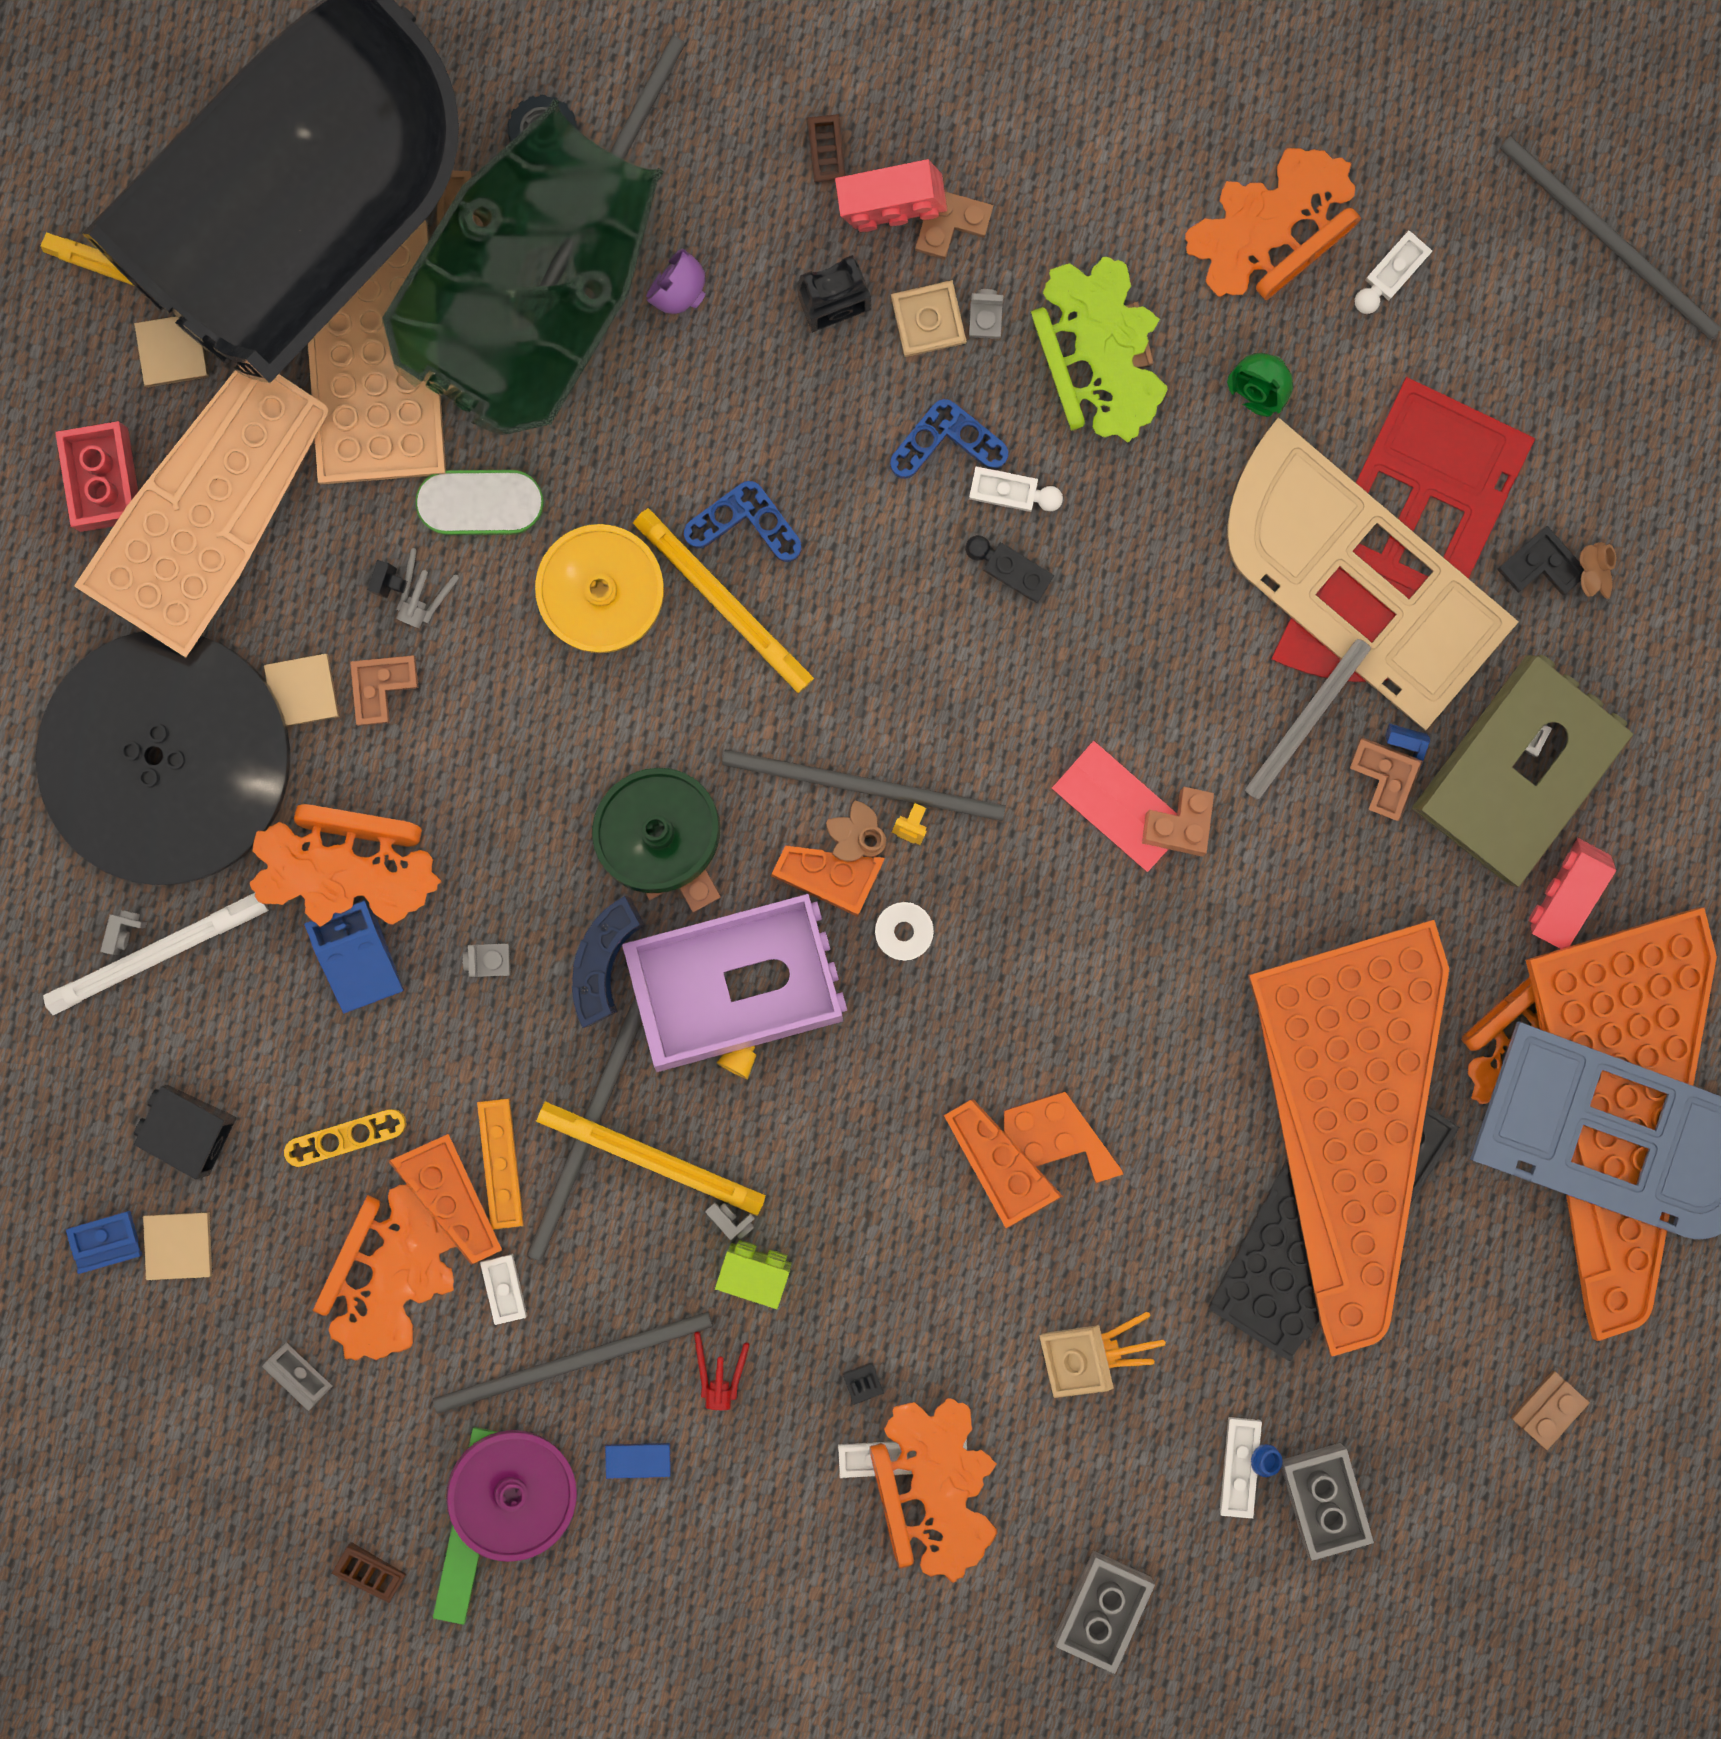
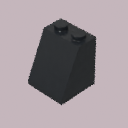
(183, 1131)

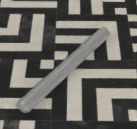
(1308, 718)

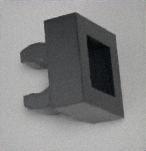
(384, 579)
(863, 1383)

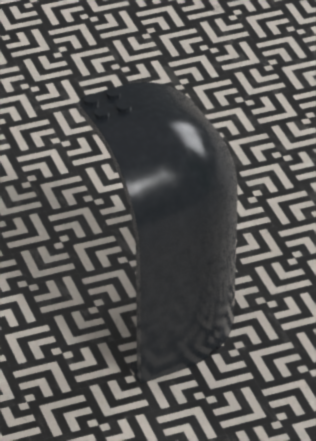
(290, 184)

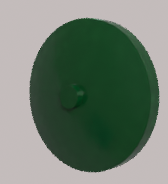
(656, 830)

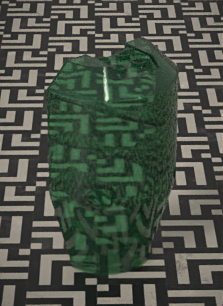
(473, 300)

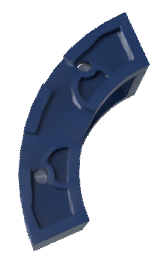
(596, 959)

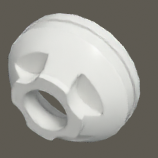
(904, 913)

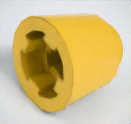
(739, 1061)

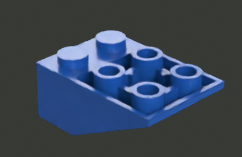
(355, 957)

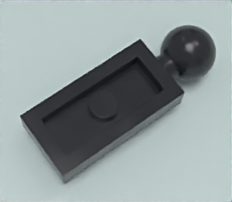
(1010, 567)

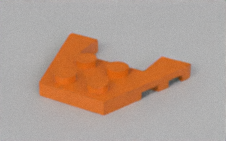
(1054, 1130)

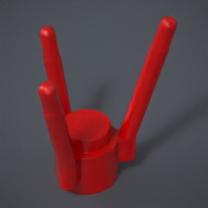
(719, 1393)

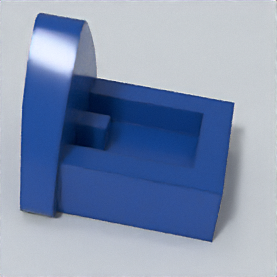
(1408, 739)

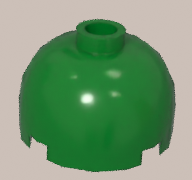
(1263, 382)

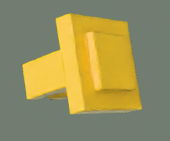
(910, 828)

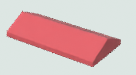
(1112, 802)

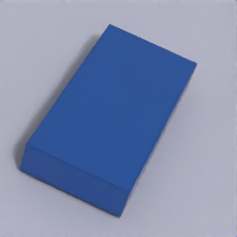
(638, 1460)

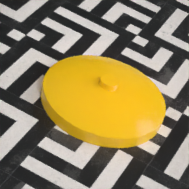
(599, 588)

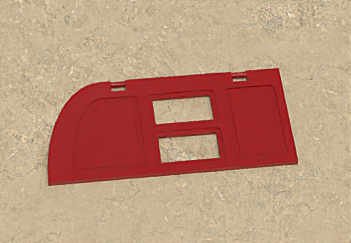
(1442, 454)

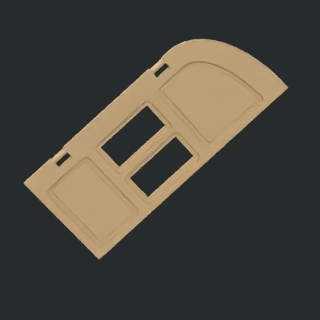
(1302, 521)

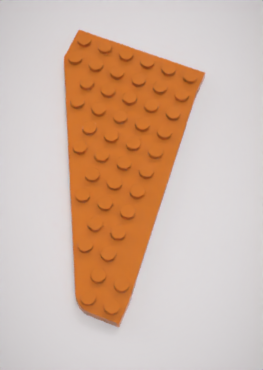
(1646, 1003)
(1351, 1084)

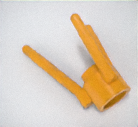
(1114, 1353)

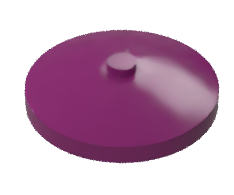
(511, 1495)

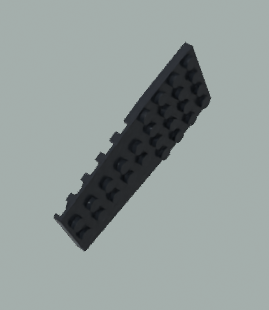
(1270, 1280)

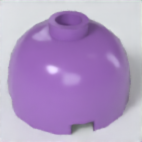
(678, 285)

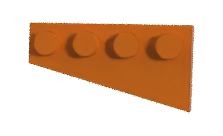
(1002, 1168)
(447, 1193)

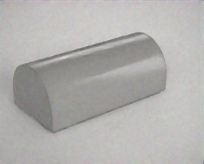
(297, 1376)

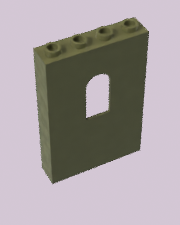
(1493, 807)

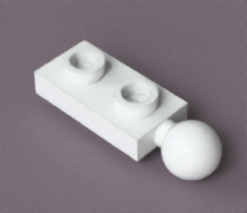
(1392, 272)
(1012, 491)

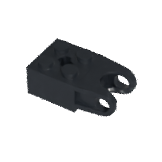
(833, 294)

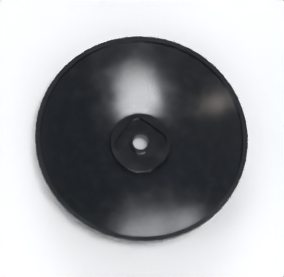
(218, 769)

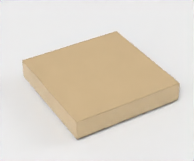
(928, 318)
(168, 353)
(303, 689)
(177, 1246)
(1076, 1361)

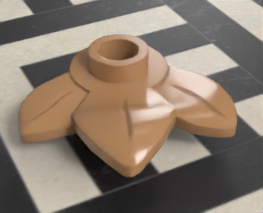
(1597, 562)
(852, 831)

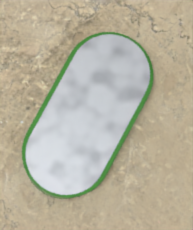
(479, 502)

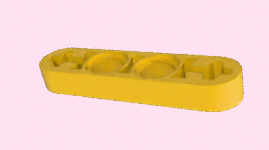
(346, 1140)

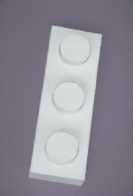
(1238, 1476)

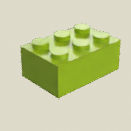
(754, 1274)

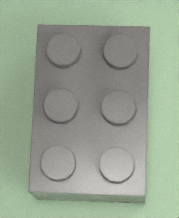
(1326, 1501)
(1104, 1612)

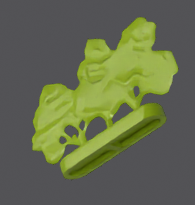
(1105, 338)

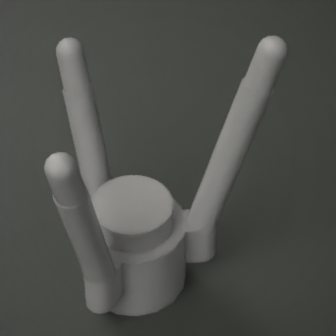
(410, 608)

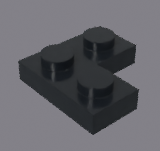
(1543, 555)

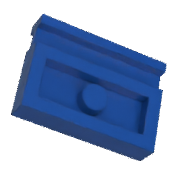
(104, 1242)

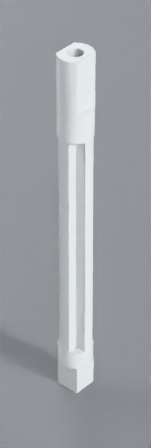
(215, 924)

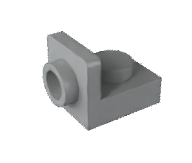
(985, 314)
(116, 936)
(487, 960)
(724, 1217)

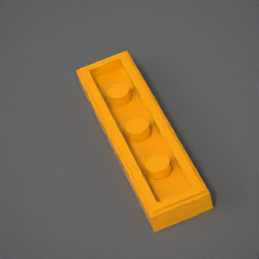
(500, 1163)

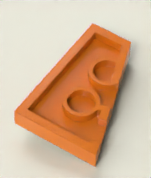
(827, 877)

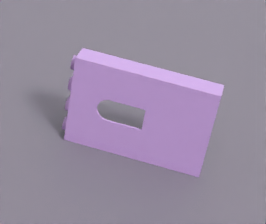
(685, 990)

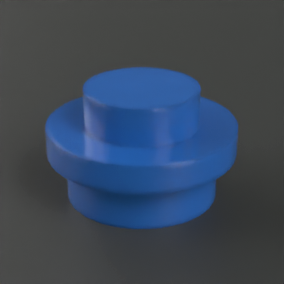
(1266, 1460)

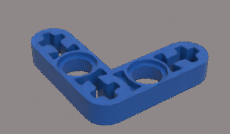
(952, 430)
(741, 511)

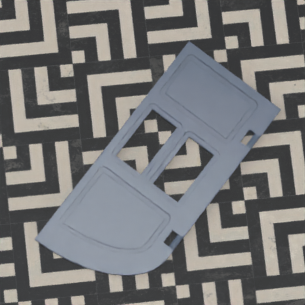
(1545, 1102)

